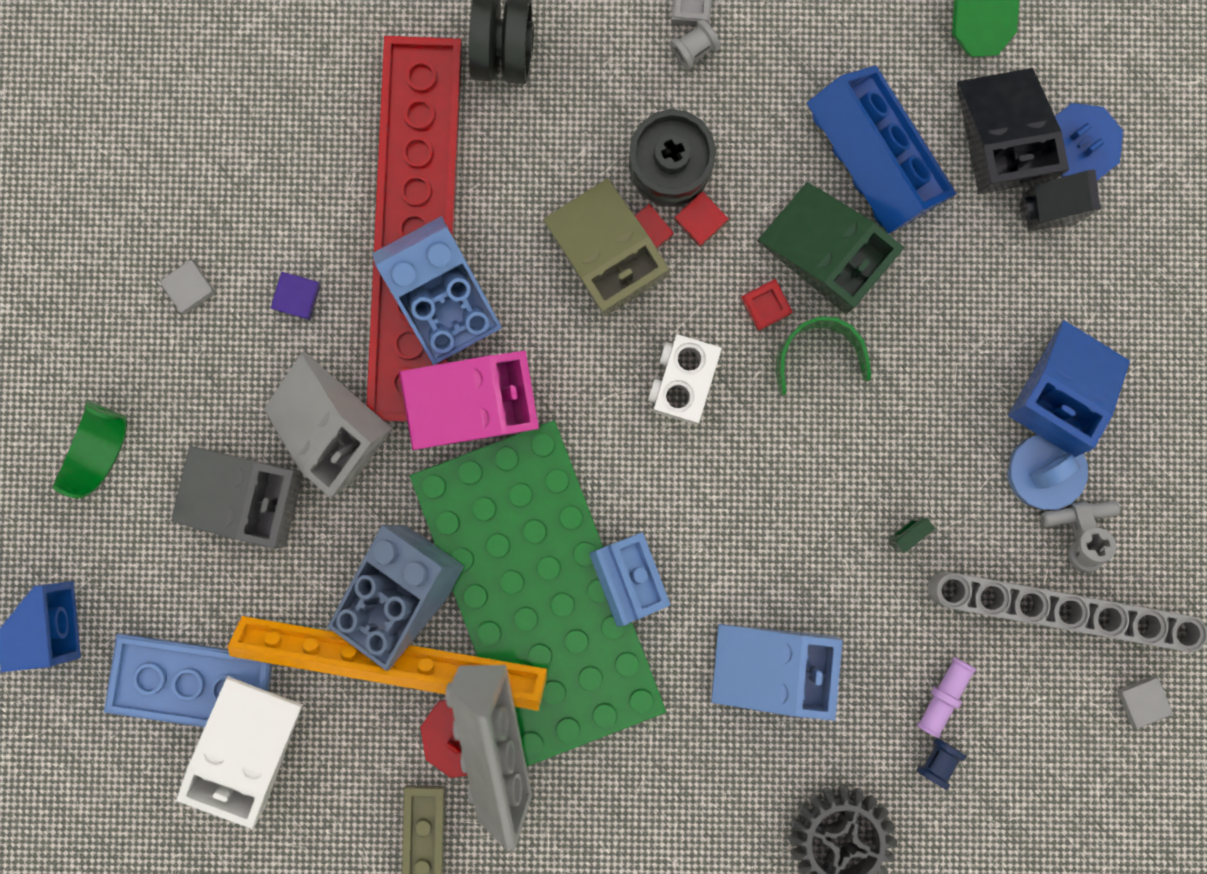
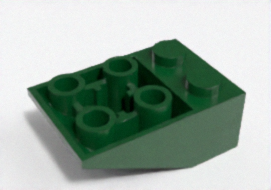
(830, 246)

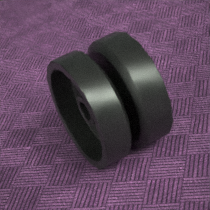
(504, 38)
(675, 135)

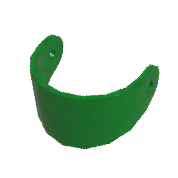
(836, 325)
(91, 451)

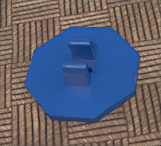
(1090, 139)

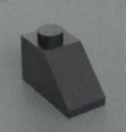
(1060, 201)

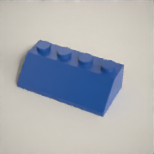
(880, 148)

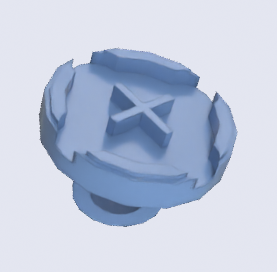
(1046, 474)

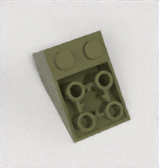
(607, 247)

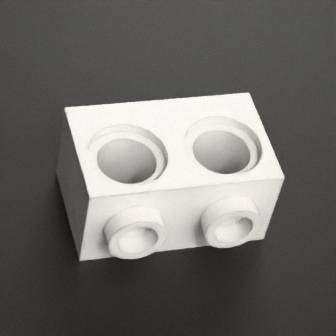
(694, 382)

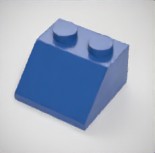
(41, 629)

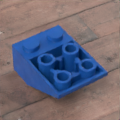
(1071, 391)

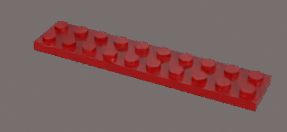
(412, 189)

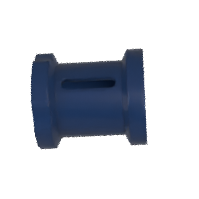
(941, 763)

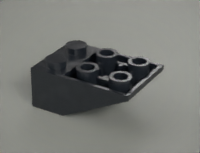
(1011, 131)

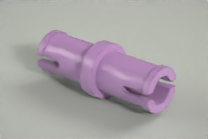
(946, 697)

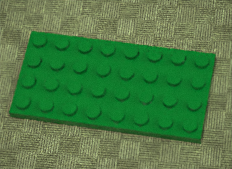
(533, 589)

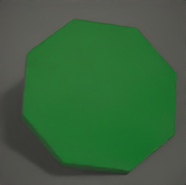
(984, 25)

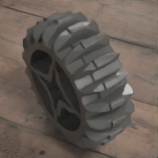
(810, 827)

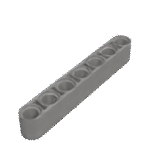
(1084, 616)

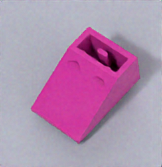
(468, 400)

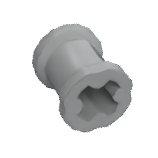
(695, 44)

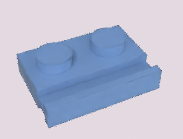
(629, 579)

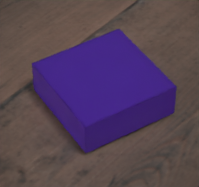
(295, 296)

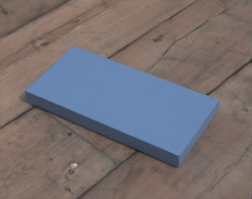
(174, 679)

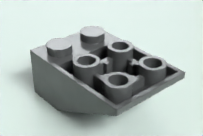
(237, 497)

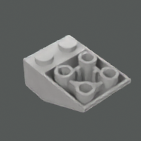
(324, 426)

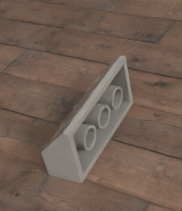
(491, 749)

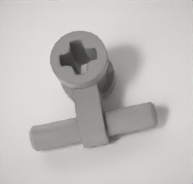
(1088, 536)

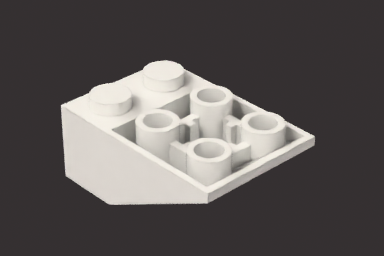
(239, 753)

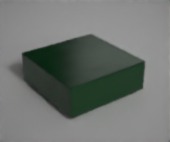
(911, 534)

